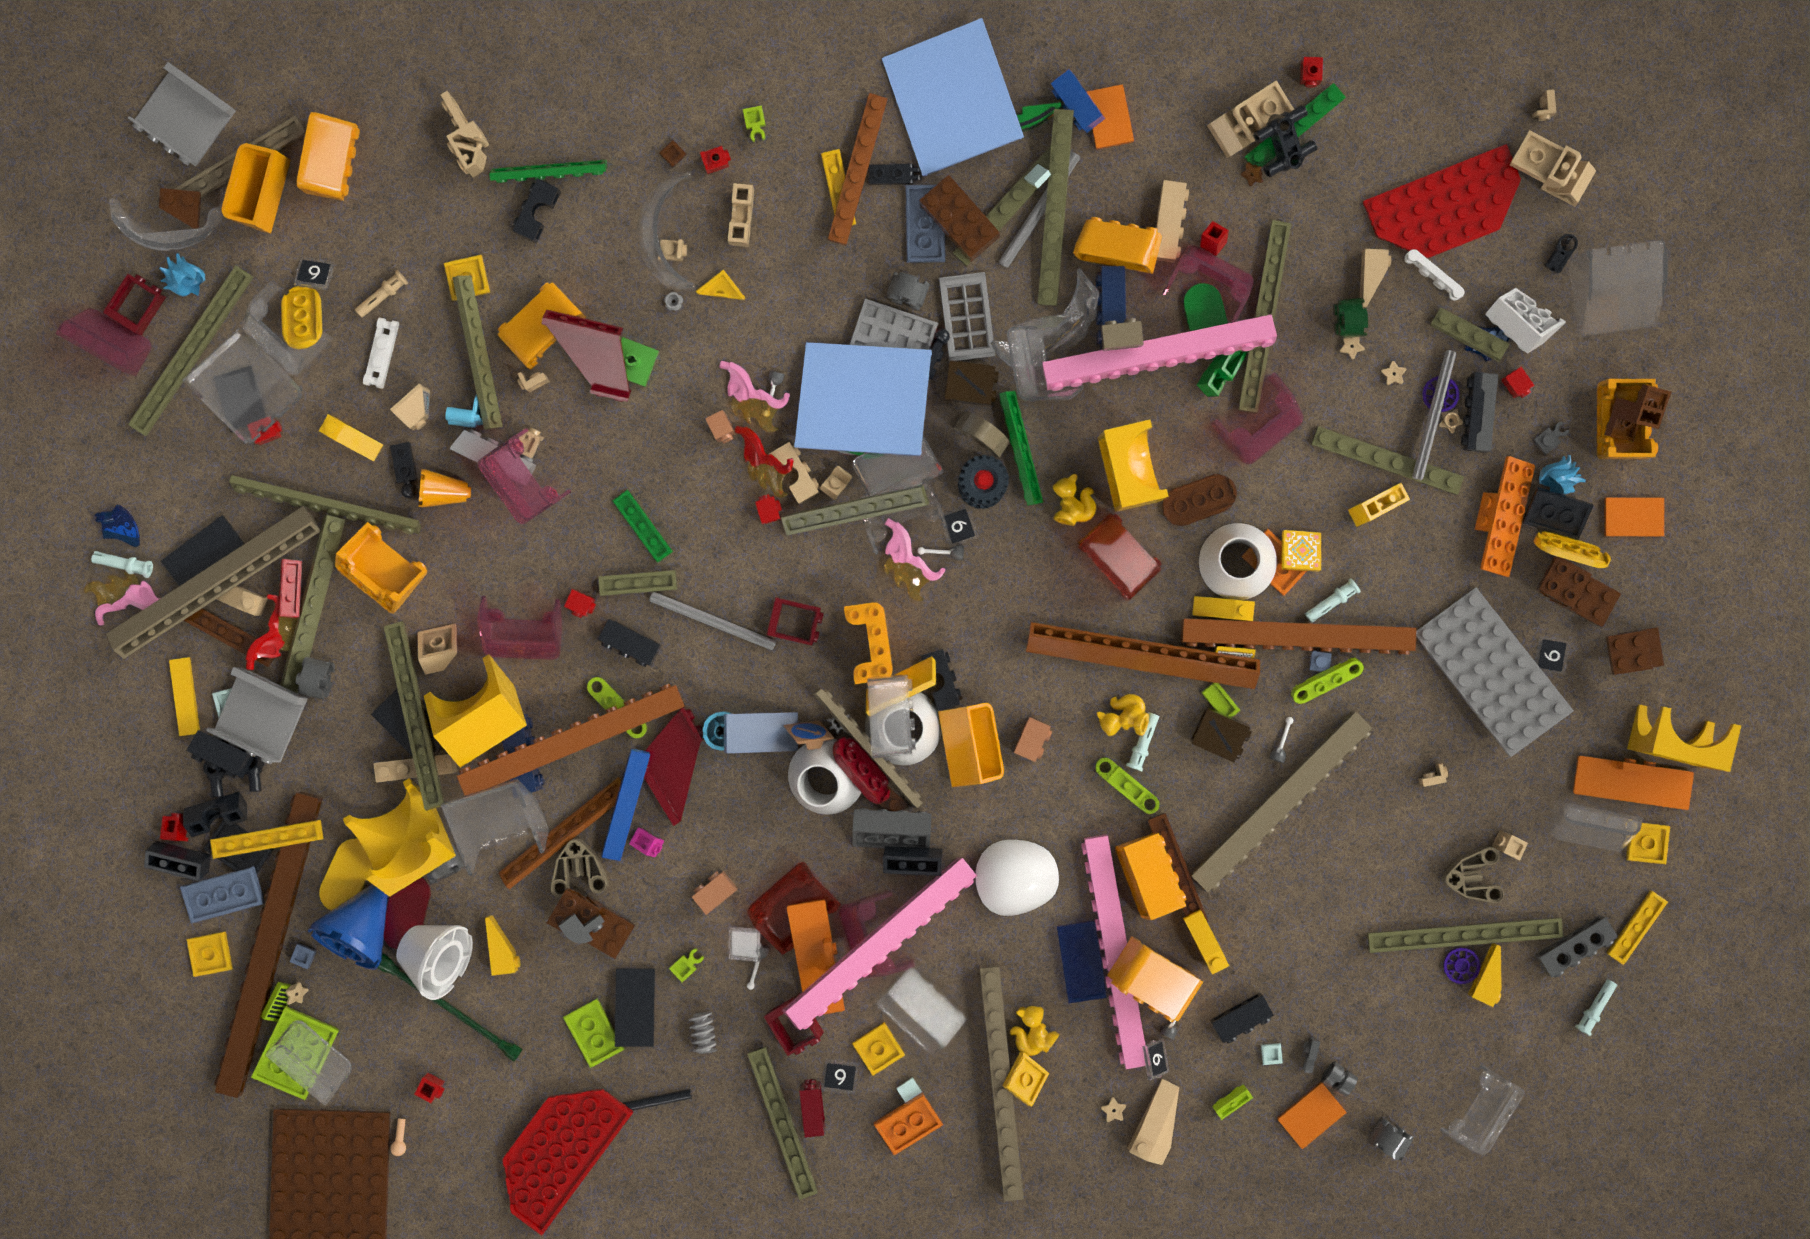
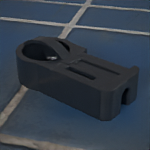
(1559, 256)

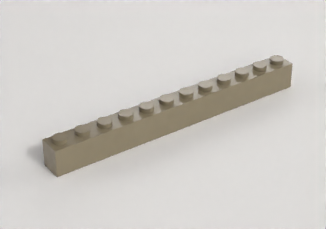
(213, 582)
(1281, 801)
(999, 1071)

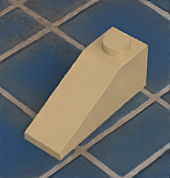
(1373, 268)
(244, 600)

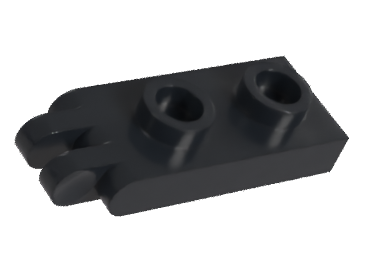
(892, 174)

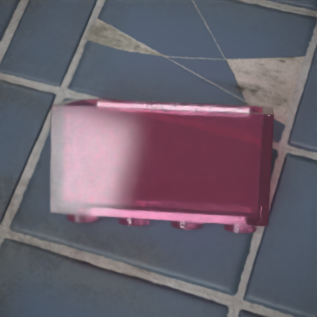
(106, 340)

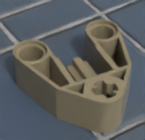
(982, 431)
(1472, 860)
(593, 866)

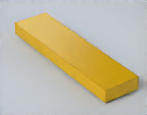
(835, 175)
(184, 696)
(1637, 927)

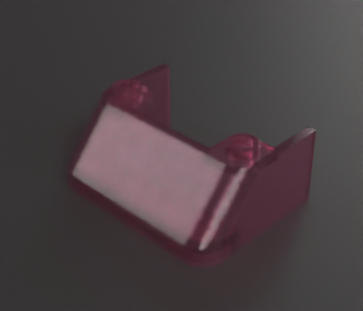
(1198, 259)
(1253, 447)
(515, 482)
(520, 637)
(852, 919)

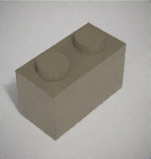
(1121, 335)

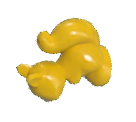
(1073, 509)
(1132, 715)
(1038, 1037)

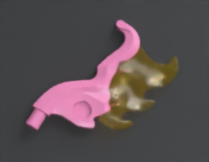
(751, 401)
(905, 565)
(120, 594)

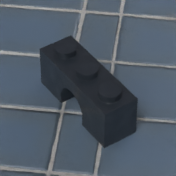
(540, 195)
(947, 695)
(199, 817)

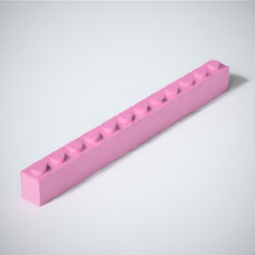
(1160, 352)
(1113, 941)
(879, 943)

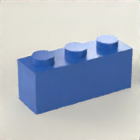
(1077, 99)

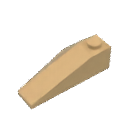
(1155, 1131)

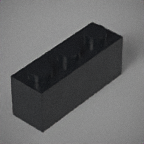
(629, 643)
(219, 755)
(177, 860)
(912, 860)
(1242, 1018)

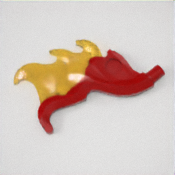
(766, 467)
(278, 637)

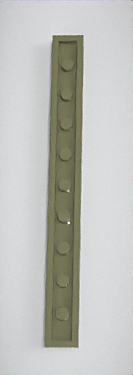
(1055, 207)
(1265, 306)
(191, 350)
(319, 503)
(313, 599)
(414, 716)
(1465, 935)

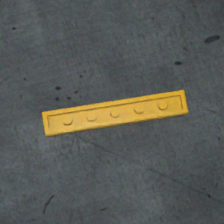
(266, 839)

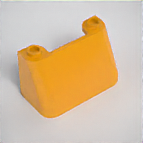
(525, 331)
(378, 568)

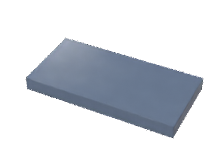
(923, 235)
(758, 732)
(222, 894)

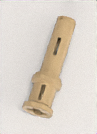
(382, 293)

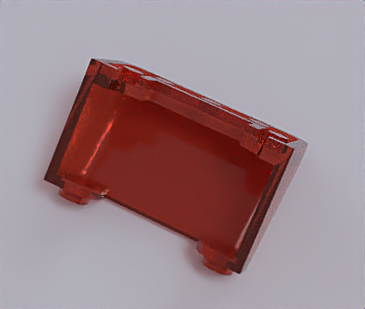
(1119, 556)
(770, 910)

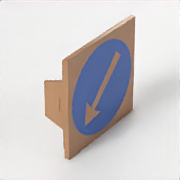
(811, 733)

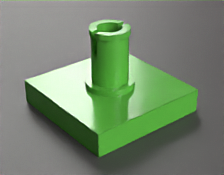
(638, 361)

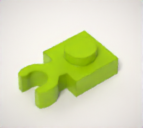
(754, 120)
(685, 966)

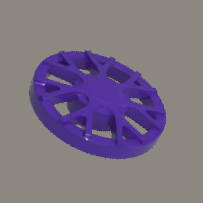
(1454, 385)
(1461, 965)

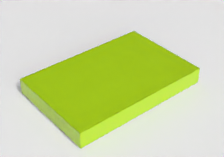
(593, 1032)

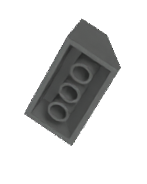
(890, 828)

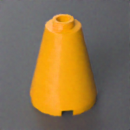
(441, 489)

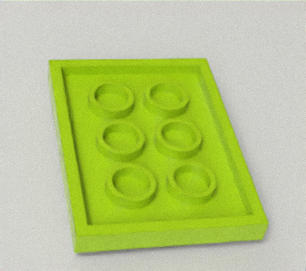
(269, 1072)

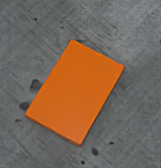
(1116, 126)
(1634, 517)
(1283, 578)
(1311, 1115)
(908, 1123)

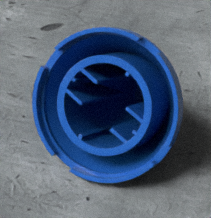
(355, 928)

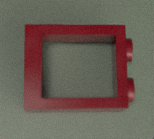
(121, 294)
(775, 616)
(782, 1036)
(812, 1108)

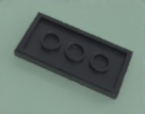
(202, 550)
(391, 717)
(634, 1007)

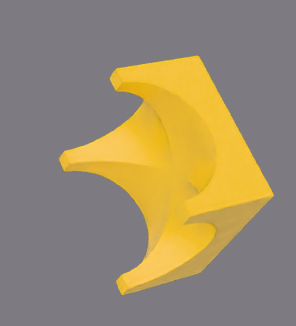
(1665, 743)
(402, 842)

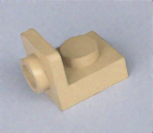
(1548, 104)
(673, 249)
(536, 381)
(531, 441)
(836, 482)
(1432, 779)
(1509, 845)

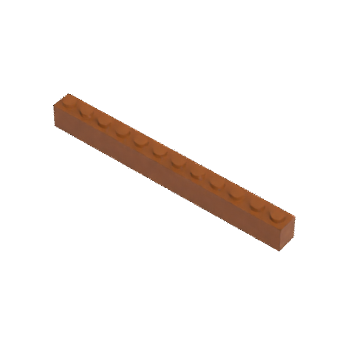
(1298, 634)
(1143, 655)
(571, 740)

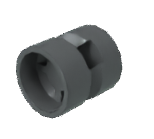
(1341, 1080)

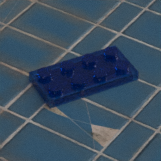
(1081, 961)

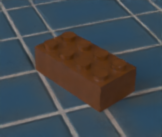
(959, 218)

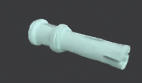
(131, 565)
(1340, 596)
(1140, 750)
(1592, 1015)

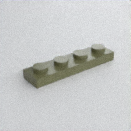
(1469, 334)
(637, 583)

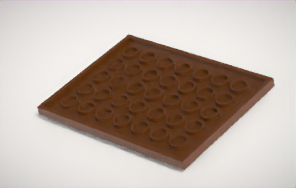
(329, 1174)

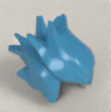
(182, 277)
(1561, 476)

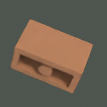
(721, 427)
(1032, 739)
(714, 892)

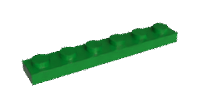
(1316, 110)
(556, 170)
(1021, 448)

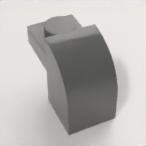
(579, 932)

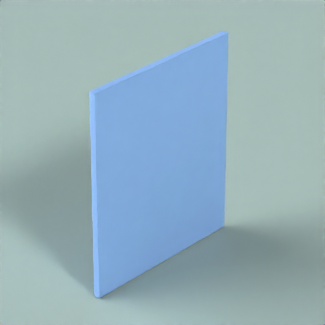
(952, 97)
(863, 399)

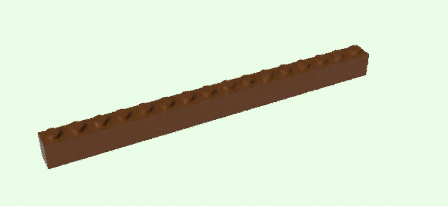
(265, 952)

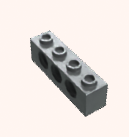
(1548, 956)

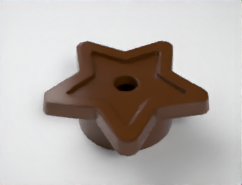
(1256, 170)

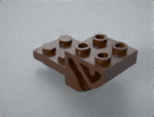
(1578, 591)
(608, 938)

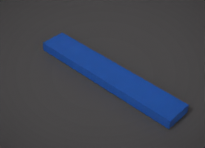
(625, 804)

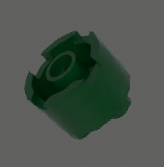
(1350, 318)

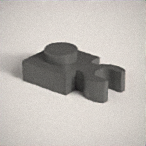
(1549, 439)
(1311, 1049)

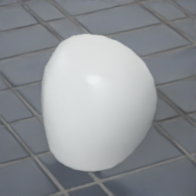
(1016, 877)

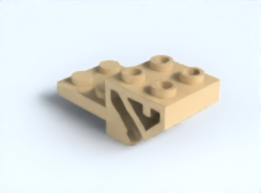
(1236, 127)
(462, 141)
(1555, 167)

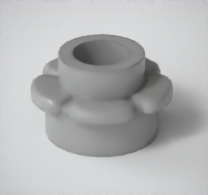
(673, 296)

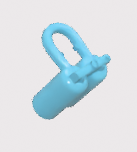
(464, 417)

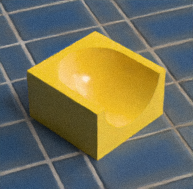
(1130, 466)
(478, 722)

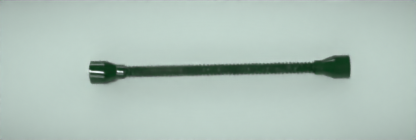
(509, 1049)

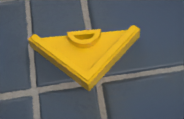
(721, 286)

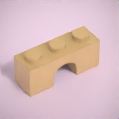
(741, 215)
(805, 486)

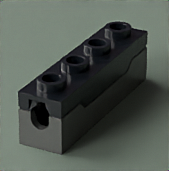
(1480, 412)

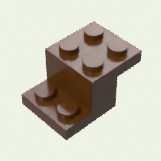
(1646, 411)
(1634, 651)

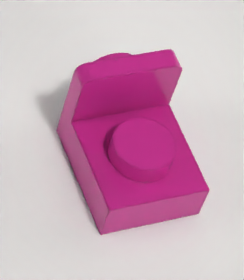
(646, 842)

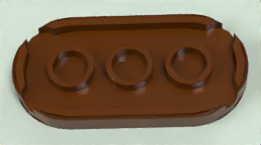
(1199, 500)

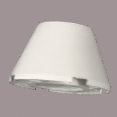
(1219, 580)
(930, 734)
(806, 795)
(435, 957)

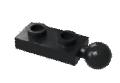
(942, 337)
(404, 468)

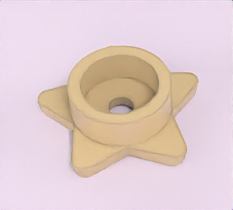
(1352, 351)
(1390, 377)
(1451, 425)
(292, 990)
(1113, 1105)

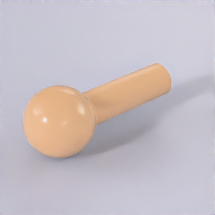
(398, 1147)

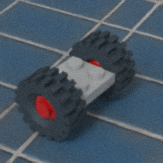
(983, 481)

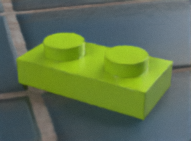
(1232, 1101)

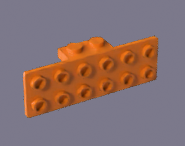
(1503, 515)
(1633, 782)
(813, 944)

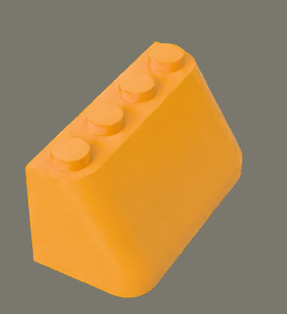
(327, 156)
(255, 187)
(1118, 245)
(971, 744)
(1150, 876)

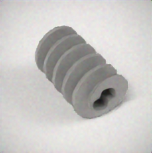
(703, 1033)

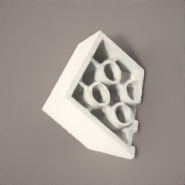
(1522, 320)

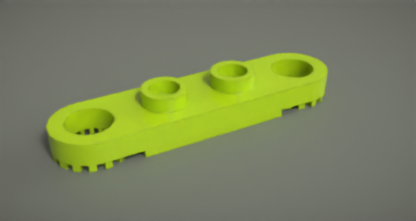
(1327, 680)
(608, 698)
(1127, 785)

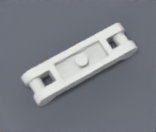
(1440, 279)
(381, 353)

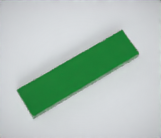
(642, 526)

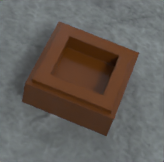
(672, 153)

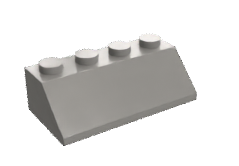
(473, 447)

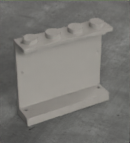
(183, 116)
(259, 716)

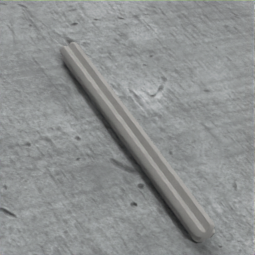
(1031, 222)
(1434, 415)
(712, 620)

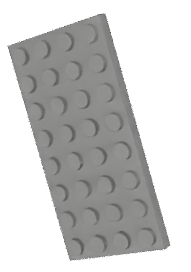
(1493, 672)

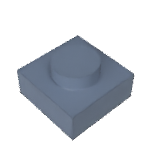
(1319, 661)
(303, 956)

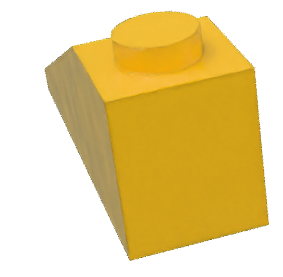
(350, 437)
(1378, 504)
(1223, 608)
(1206, 942)
(501, 952)
(1488, 982)

